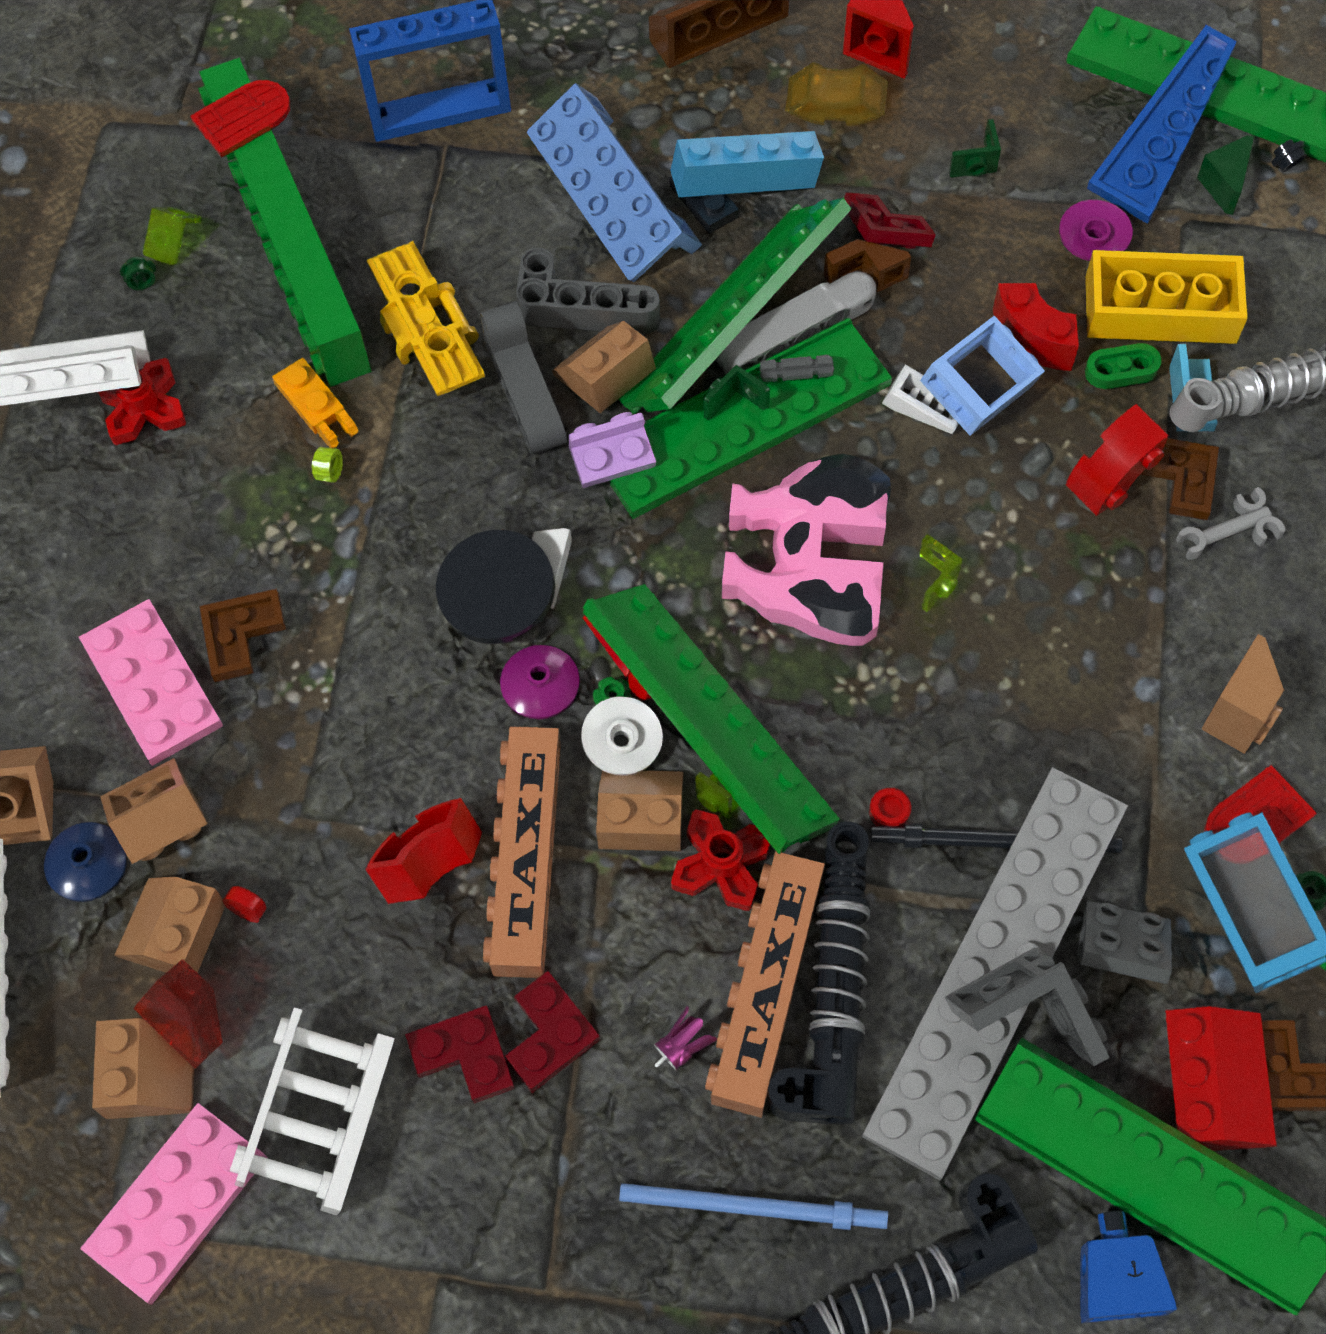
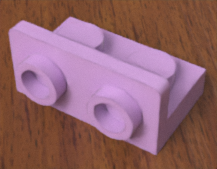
(611, 449)

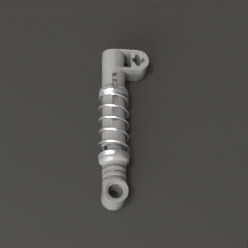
(1249, 389)

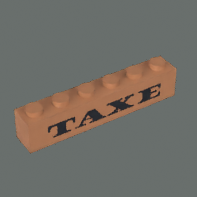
(525, 853)
(767, 984)

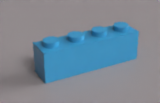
(746, 163)

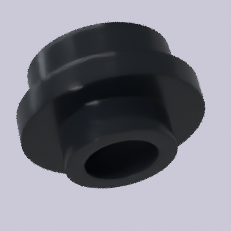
(1289, 155)

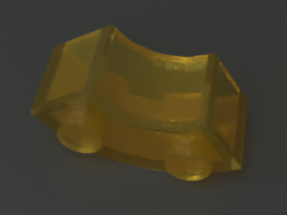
(836, 95)

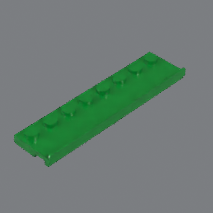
(1243, 98)
(734, 304)
(698, 449)
(711, 717)
(1158, 1176)

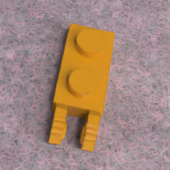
(313, 401)

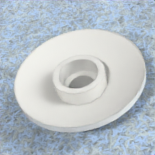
(627, 718)

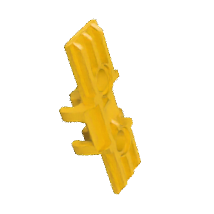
(440, 349)

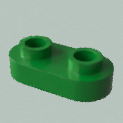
(1120, 366)

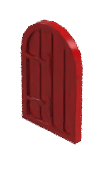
(243, 115)
(1268, 795)

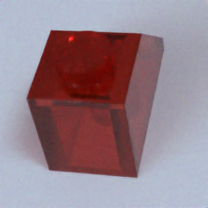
(183, 1013)

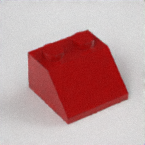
(879, 34)

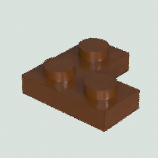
(1193, 476)
(230, 625)
(1292, 1083)

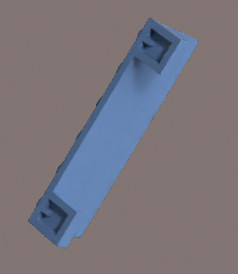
(608, 183)

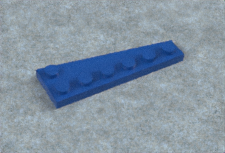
(1154, 143)

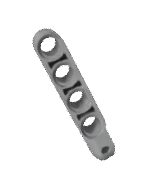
(799, 320)

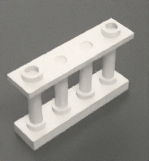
(72, 367)
(343, 1142)

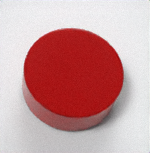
(890, 808)
(244, 903)

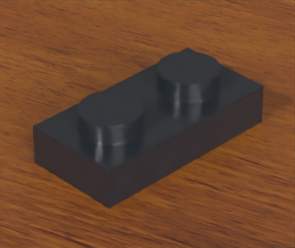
(710, 210)

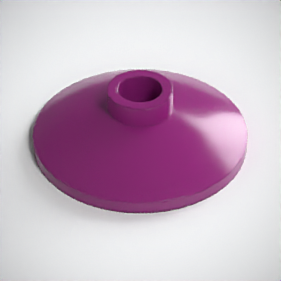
(1095, 219)
(540, 697)

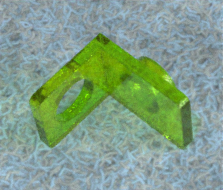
(166, 233)
(947, 580)
(714, 796)

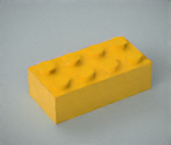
(1165, 296)

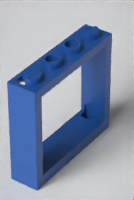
(425, 31)

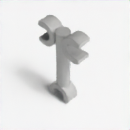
(1251, 516)

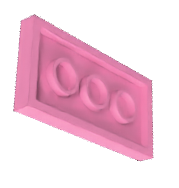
(150, 682)
(170, 1206)

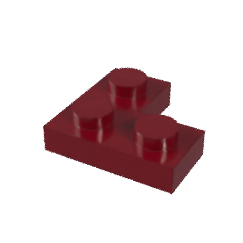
(883, 227)
(560, 1036)
(467, 1041)

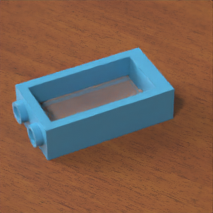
(1258, 901)

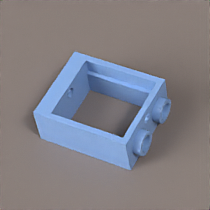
(958, 395)

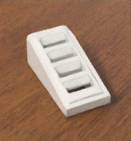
(910, 406)

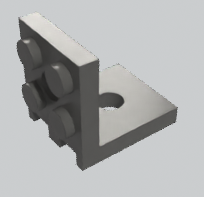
(1023, 982)

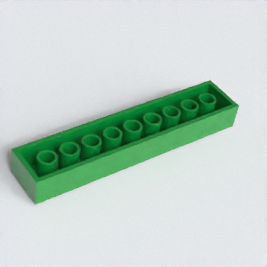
(291, 243)

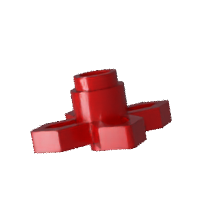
(144, 403)
(720, 860)

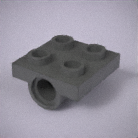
(1125, 942)

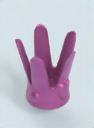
(674, 1046)

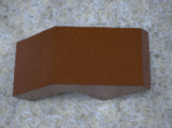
(881, 262)

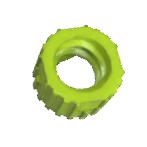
(327, 464)

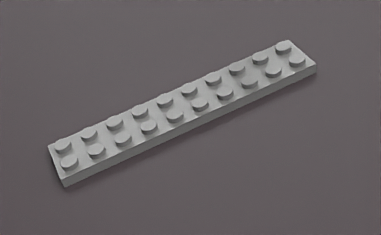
(1025, 908)

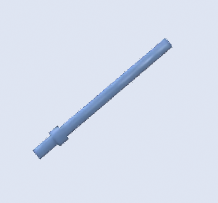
(840, 1214)

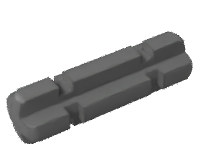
(796, 368)

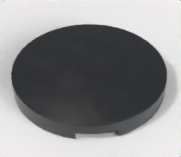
(495, 586)

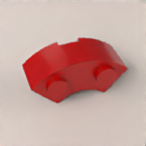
(1036, 325)
(1129, 448)
(426, 851)

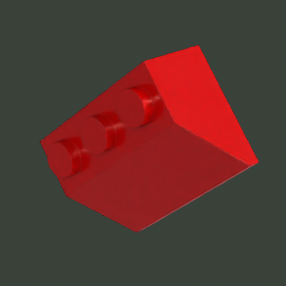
(1221, 1077)

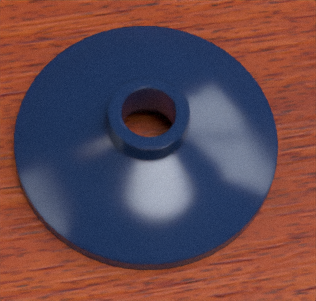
(94, 875)

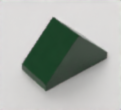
(1225, 171)

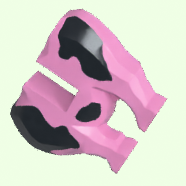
(821, 501)

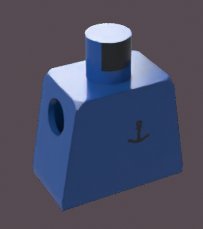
(1122, 1275)

